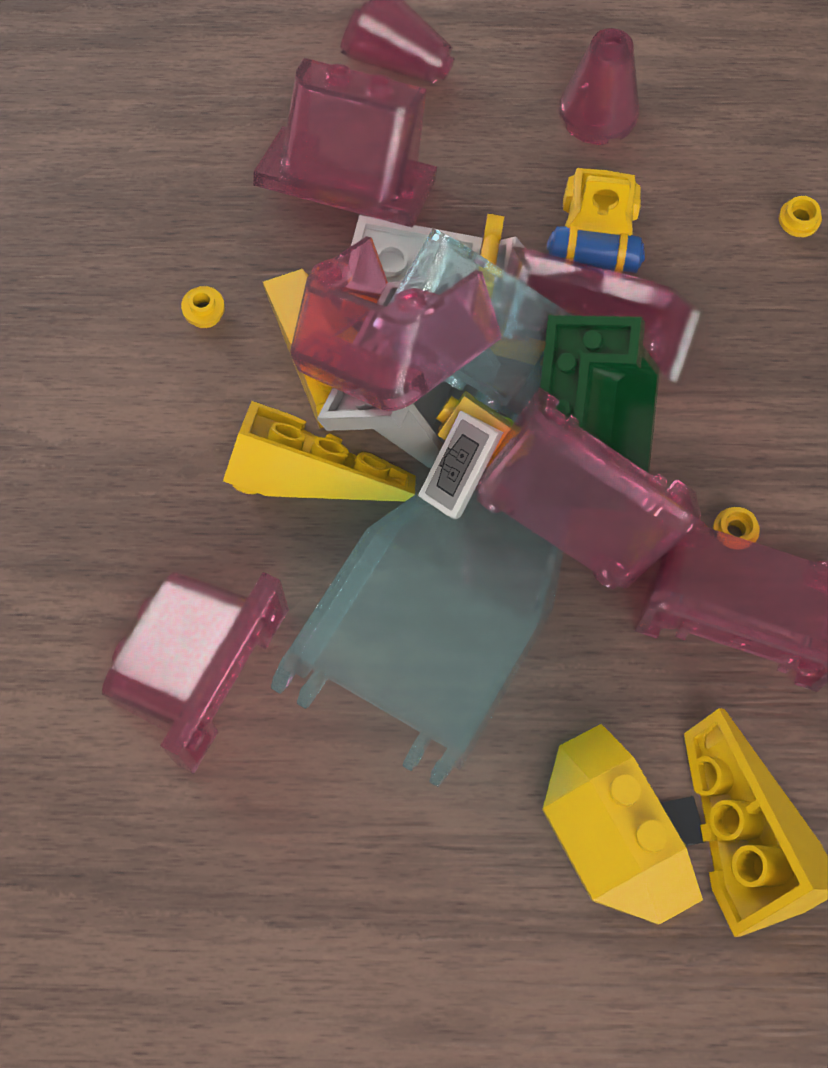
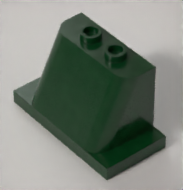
(604, 380)

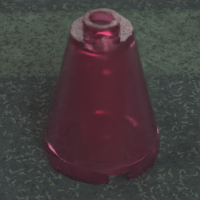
(397, 40)
(603, 90)

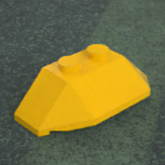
(617, 830)

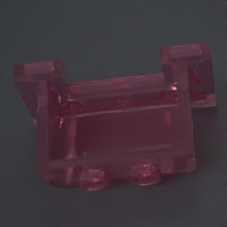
(351, 144)
(188, 657)

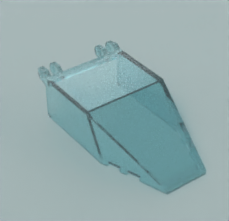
(430, 622)

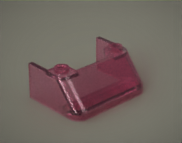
(602, 292)
(390, 351)

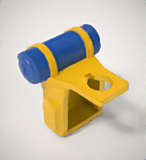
(600, 221)

